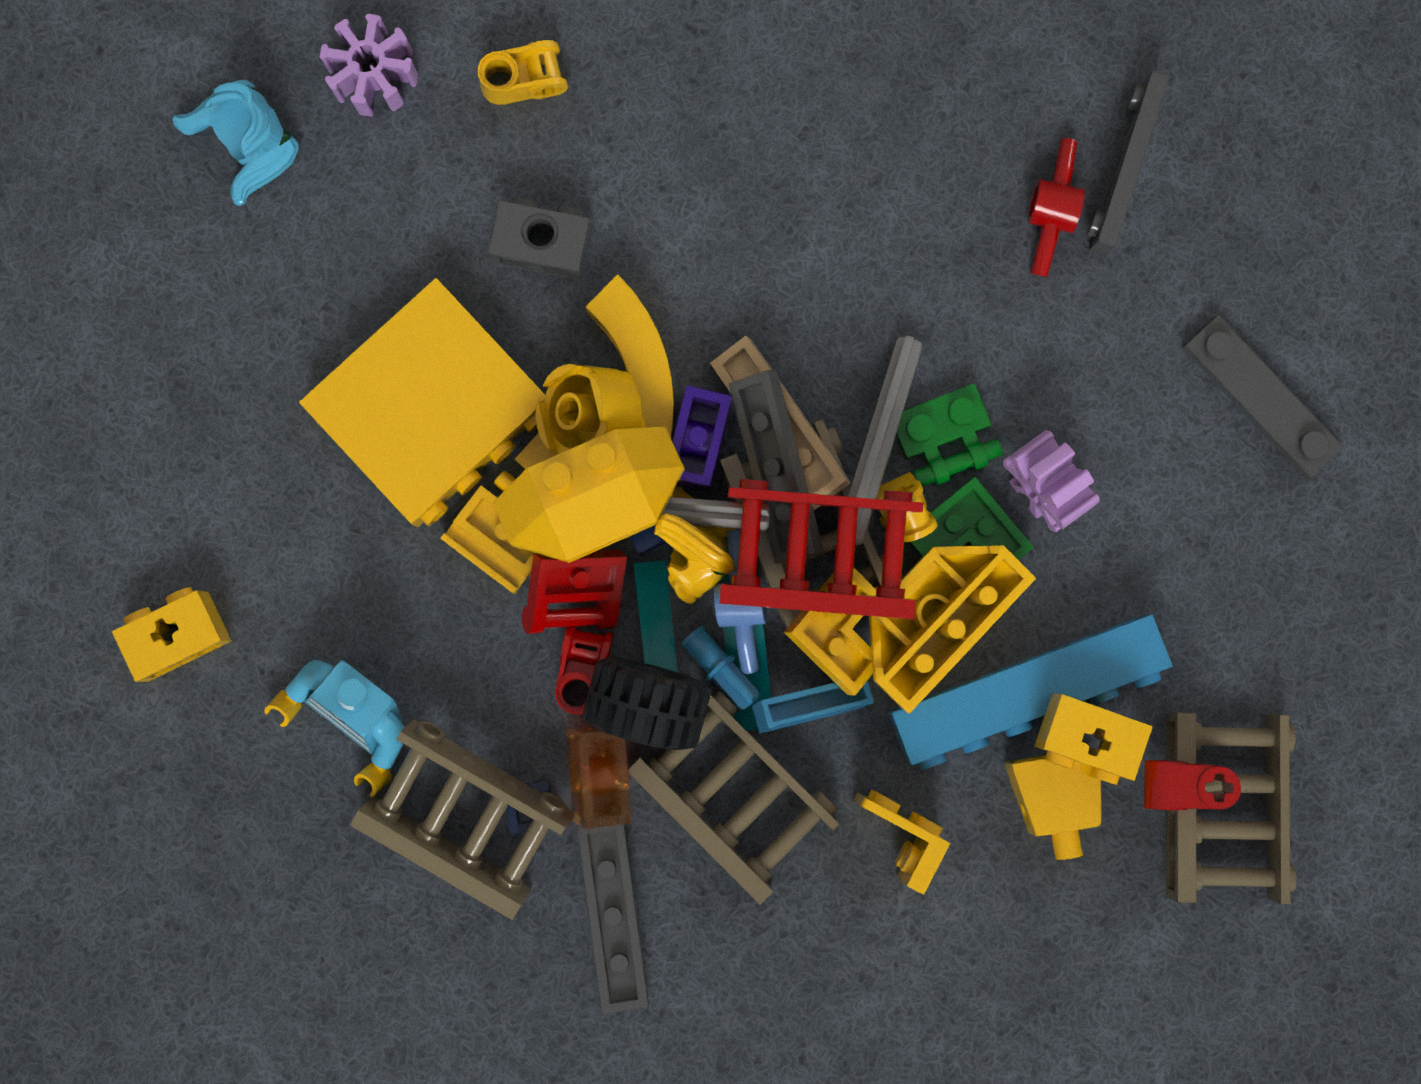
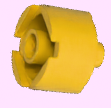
(586, 404)

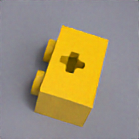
(198, 634)
(1120, 744)

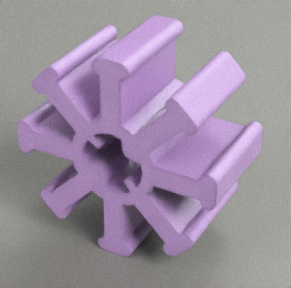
(373, 47)
(1051, 481)

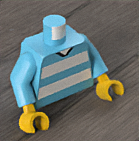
(353, 707)

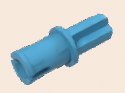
(720, 668)

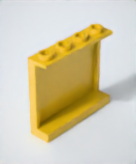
(426, 404)

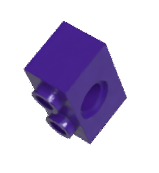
(700, 435)

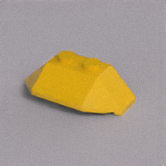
(591, 494)
(957, 601)

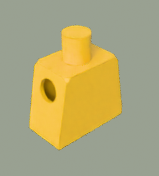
(1056, 801)

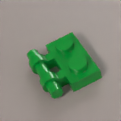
(942, 422)

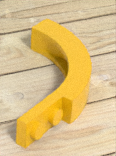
(640, 348)

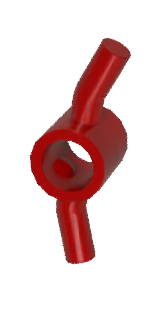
(1055, 207)

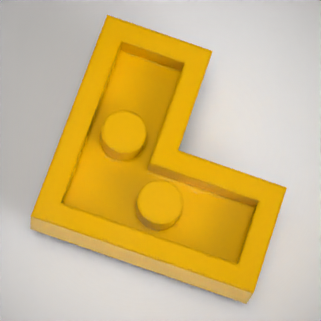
(833, 643)

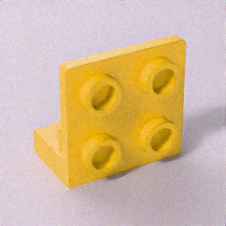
(916, 860)

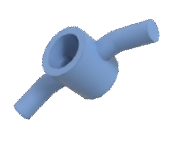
(740, 616)

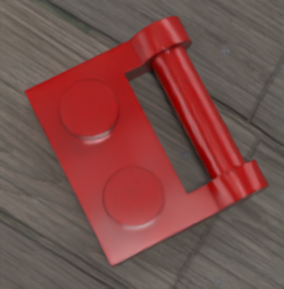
(586, 579)

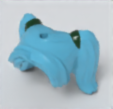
(249, 133)

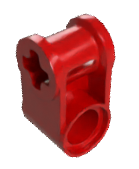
(579, 663)
(1182, 786)

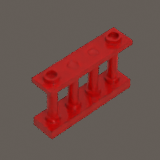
(841, 594)

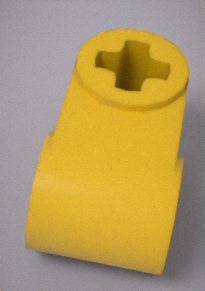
(526, 73)
(917, 524)

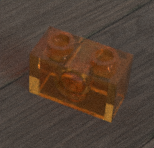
(598, 778)

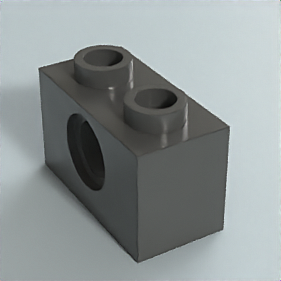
(561, 257)

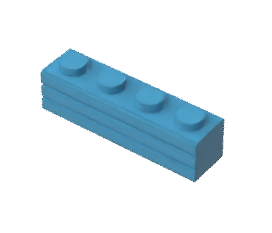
(808, 706)

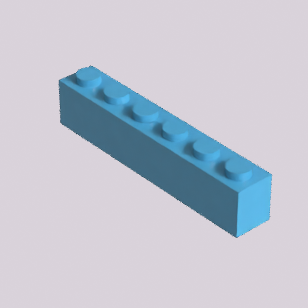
(1022, 691)

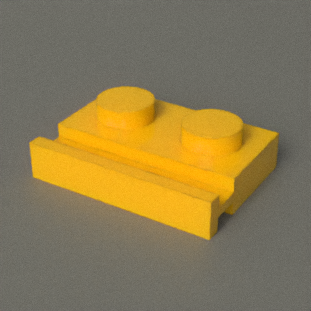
(482, 540)

